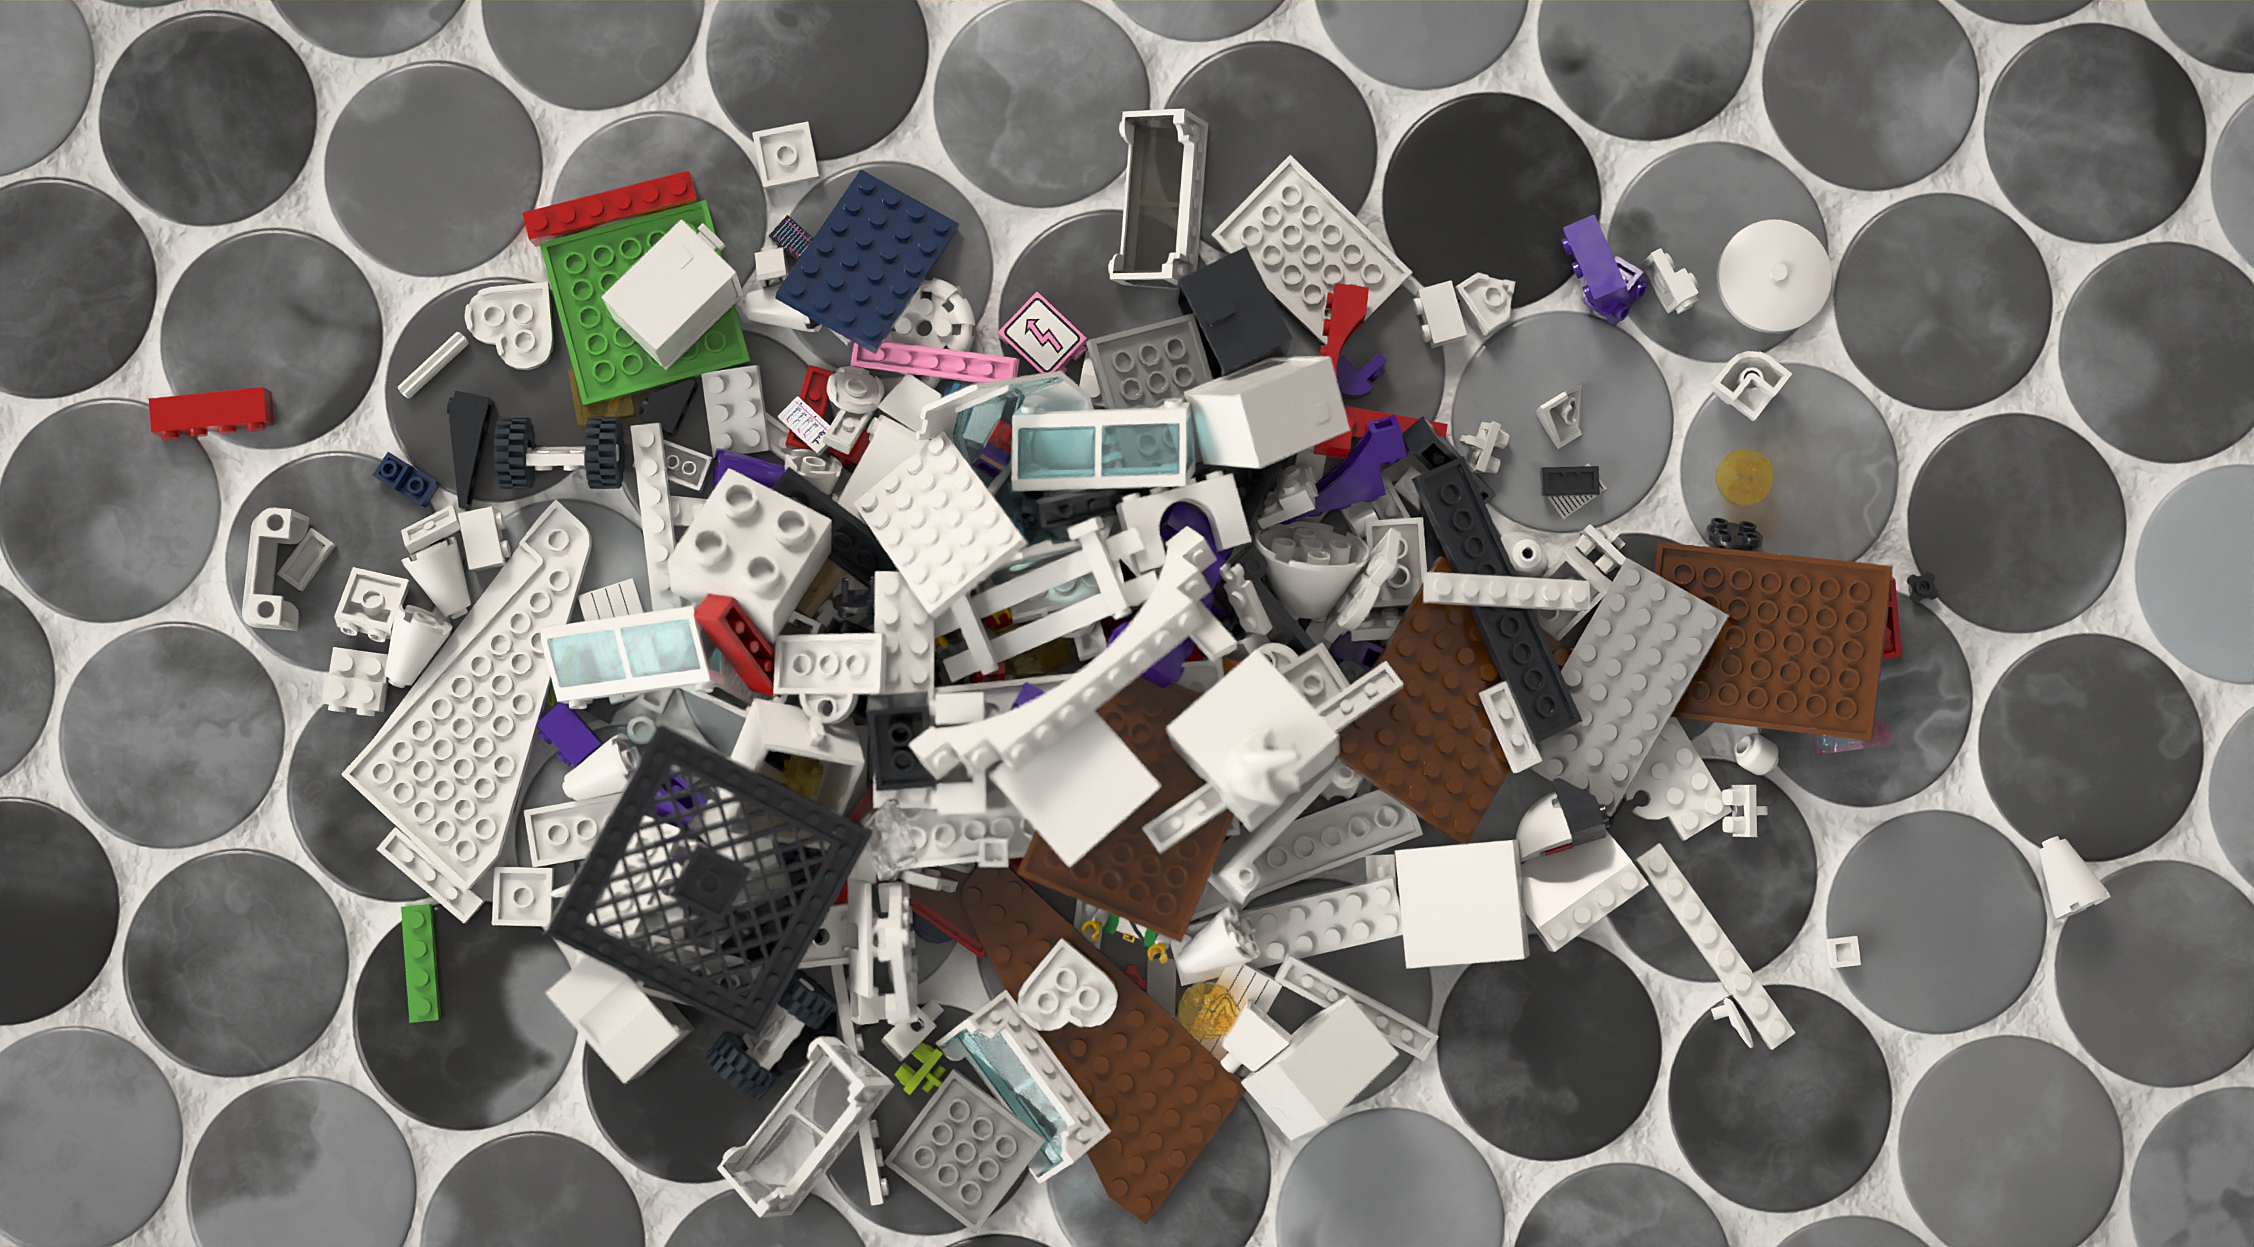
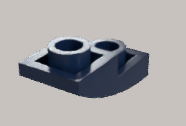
(406, 479)

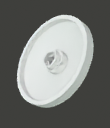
(1774, 276)

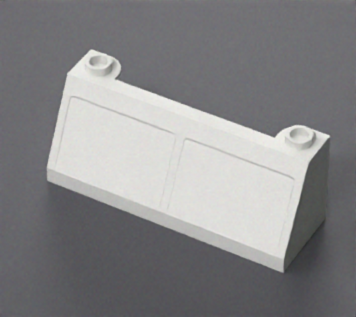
(1233, 868)

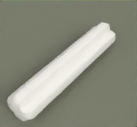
(433, 365)

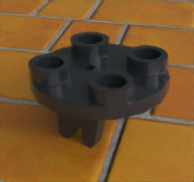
(1734, 535)
(855, 601)

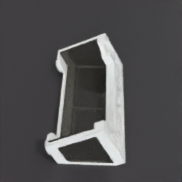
(1161, 197)

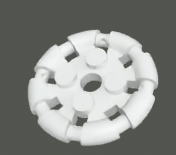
(942, 321)

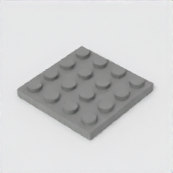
(965, 1150)

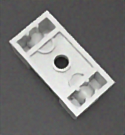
(959, 798)

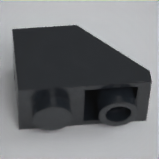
(1027, 509)

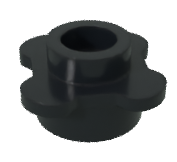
(1916, 593)

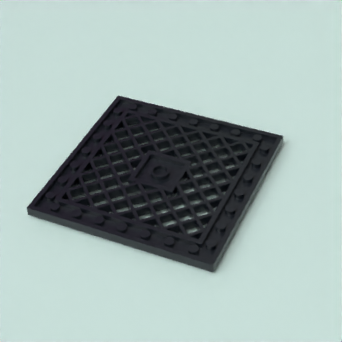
(708, 881)

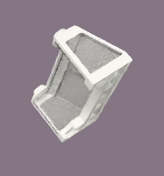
(806, 1129)

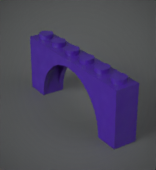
(1175, 519)

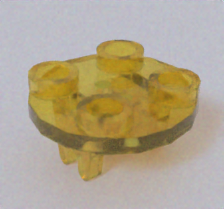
(1741, 490)
(1207, 996)

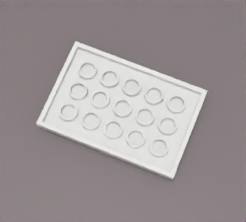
(1307, 244)
(939, 524)

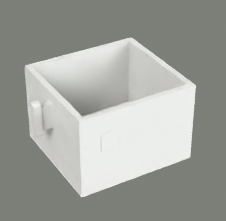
(674, 293)
(1267, 411)
(793, 731)
(1320, 1068)

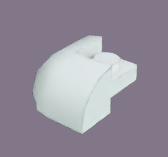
(1750, 382)

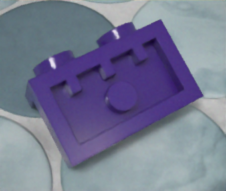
(1636, 286)

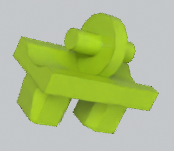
(928, 1057)

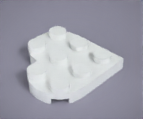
(515, 321)
(1067, 990)

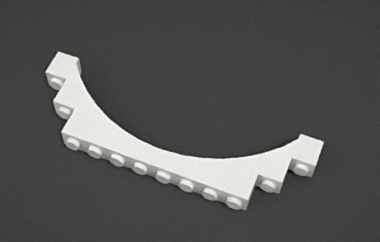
(1030, 729)

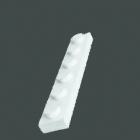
(1506, 591)
(1327, 990)

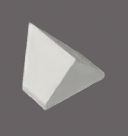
(1562, 416)

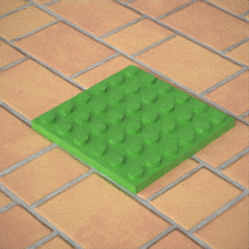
(602, 353)

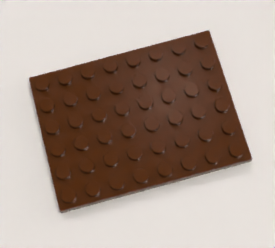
(1796, 641)
(1433, 736)
(1124, 867)

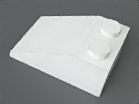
(1412, 560)
(1571, 566)

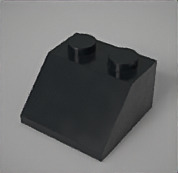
(1582, 813)

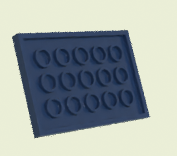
(867, 261)

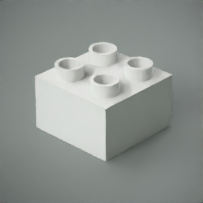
(752, 549)

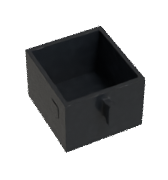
(1233, 313)

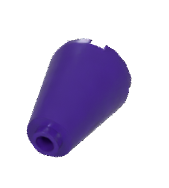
(758, 470)

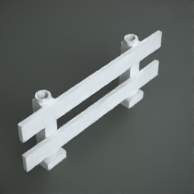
(1095, 556)

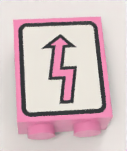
(1043, 336)

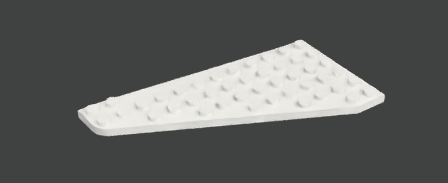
(465, 730)

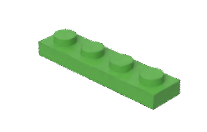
(420, 963)

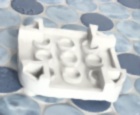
(895, 948)

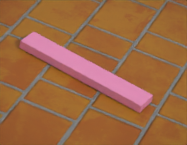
(936, 362)

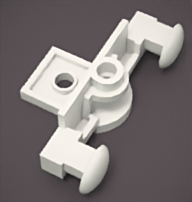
(854, 939)

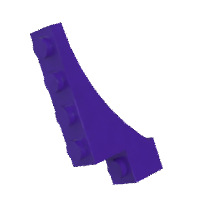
(1359, 475)

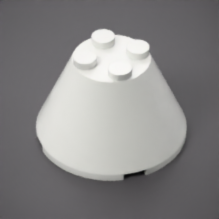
(1310, 565)

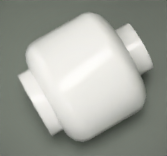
(1756, 754)

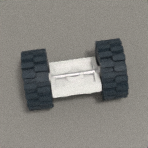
(519, 457)
(751, 1060)

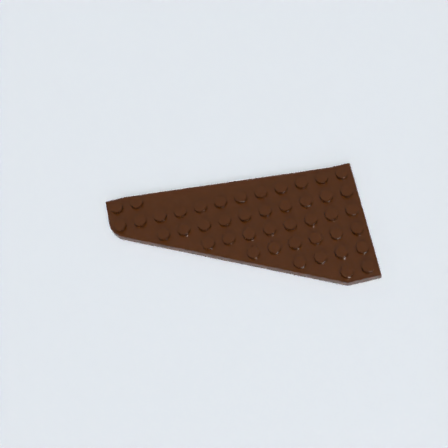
(1136, 1069)

